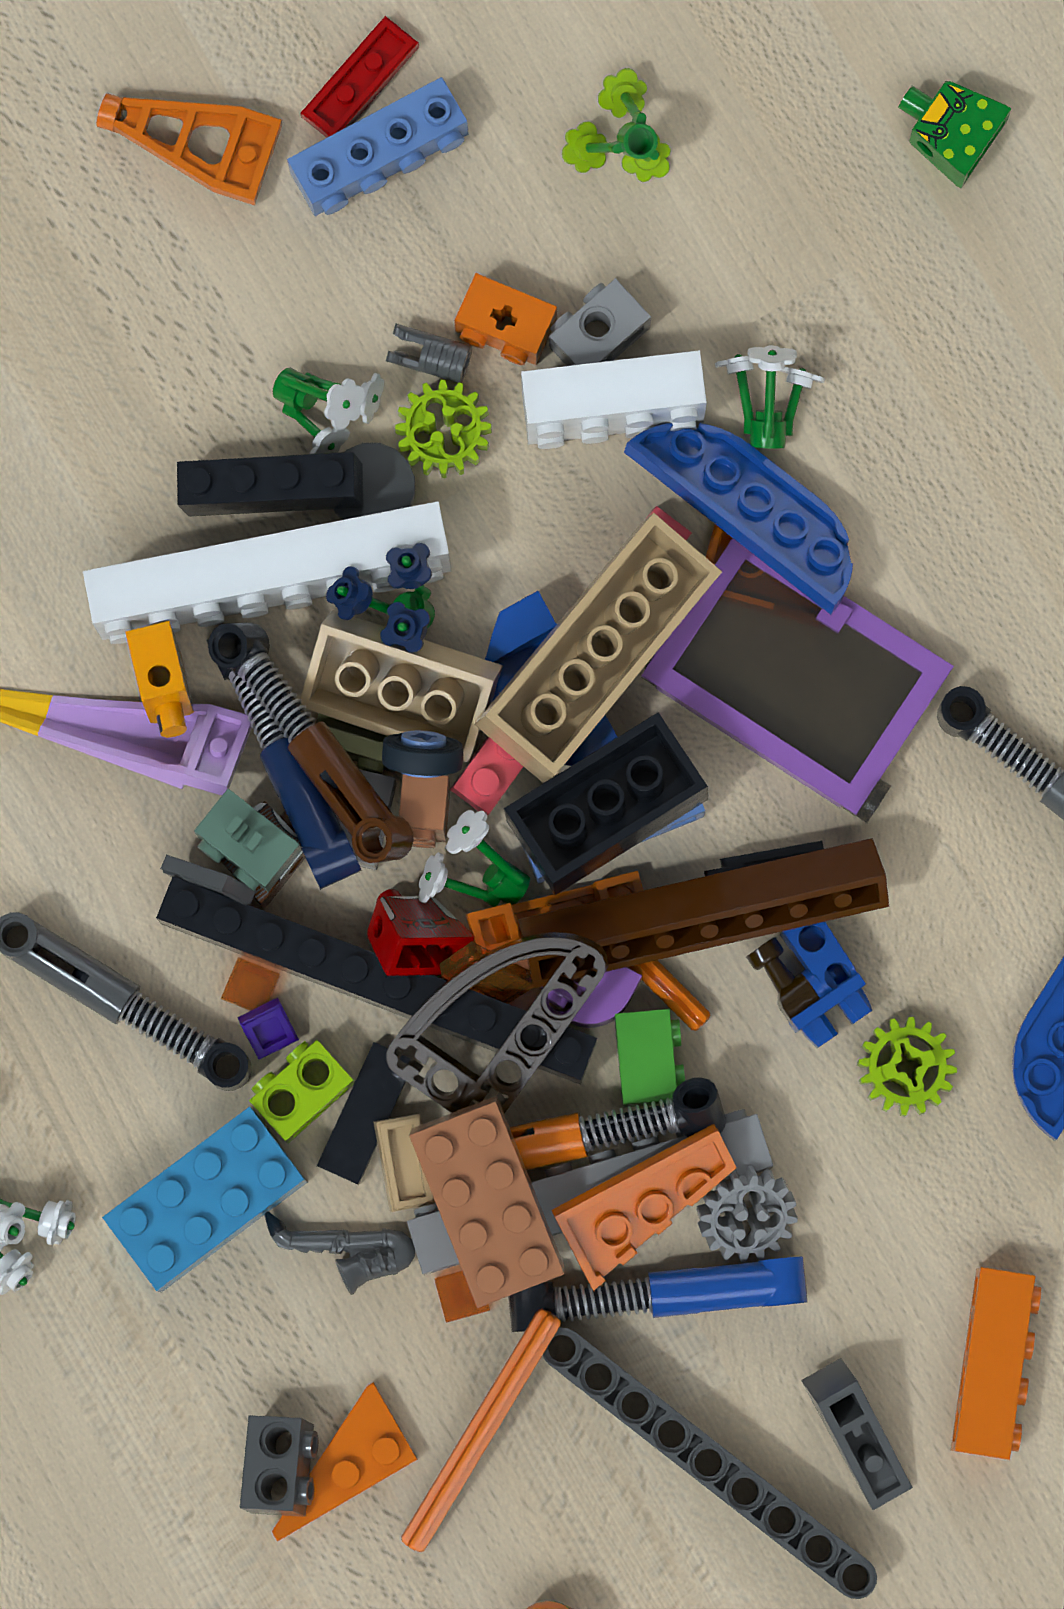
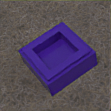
(268, 1028)

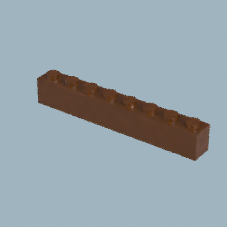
(718, 908)

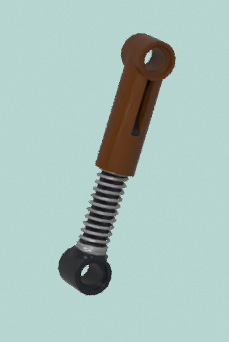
(313, 746)

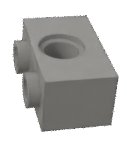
(607, 304)

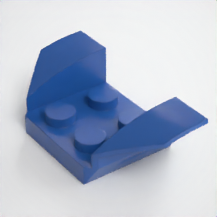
(515, 638)

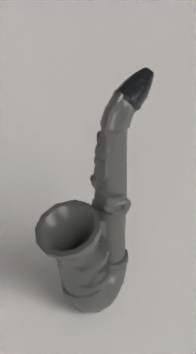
(371, 1252)

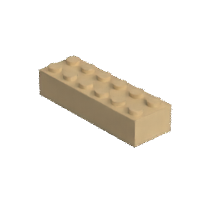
(598, 648)

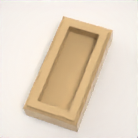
(401, 1169)

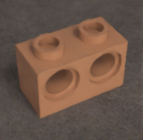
(426, 808)

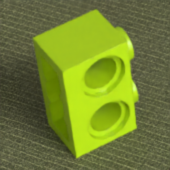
(309, 1099)

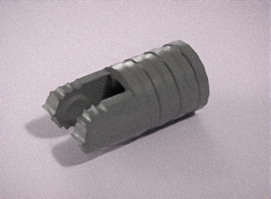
(438, 356)

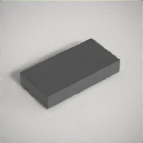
(208, 879)

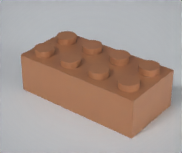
(487, 1201)

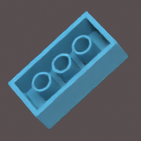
(204, 1200)

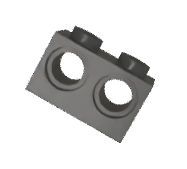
(265, 1466)

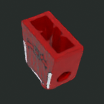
(413, 934)

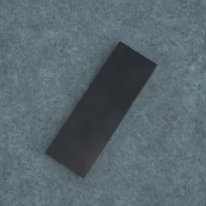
(369, 1101)

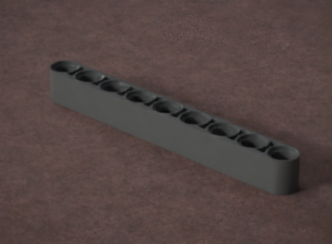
(730, 1470)

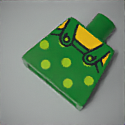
(954, 127)

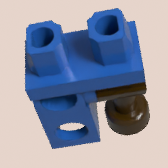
(824, 983)

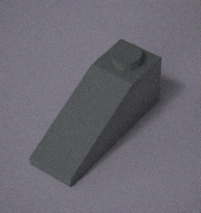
(857, 1433)

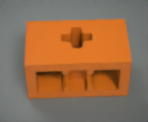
(492, 301)

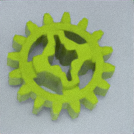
(926, 1060)

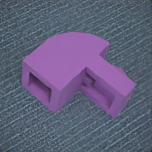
(606, 1000)

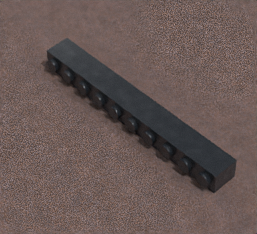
(359, 974)

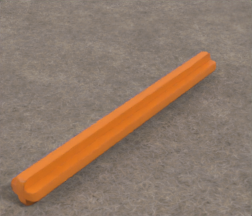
(481, 1430)

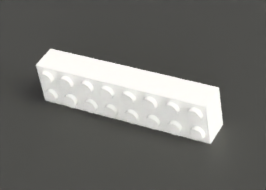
(258, 572)

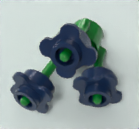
(408, 614)

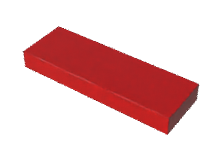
(360, 78)

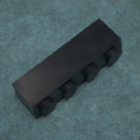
(270, 484)

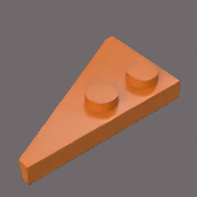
(359, 1456)

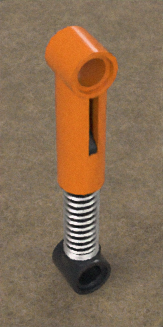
(570, 1138)

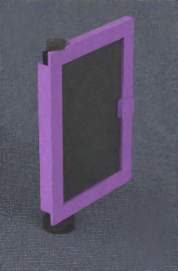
(798, 684)

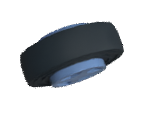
(422, 754)

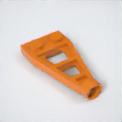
(245, 156)

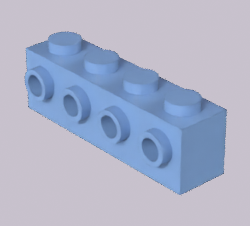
(379, 147)

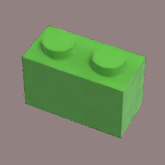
(647, 1056)

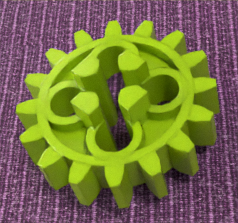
(419, 420)

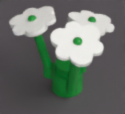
(343, 401)
(768, 427)
(502, 878)

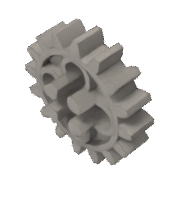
(765, 1196)

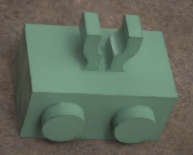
(246, 841)

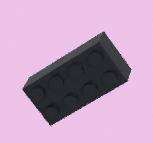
(606, 803)

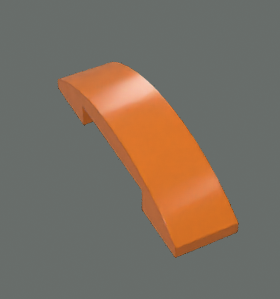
(501, 924)

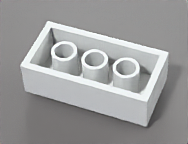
(613, 398)

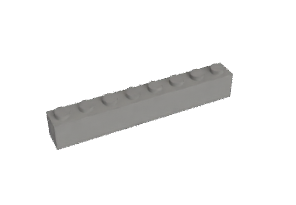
(741, 1136)

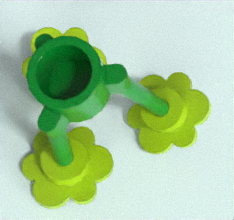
(635, 139)

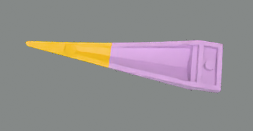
(124, 736)

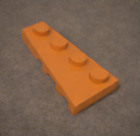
(625, 1211)

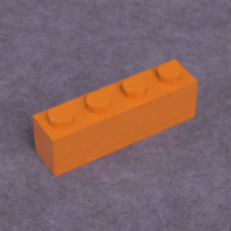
(994, 1363)

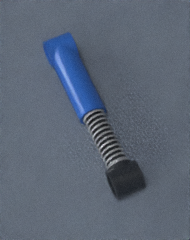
(670, 1292)

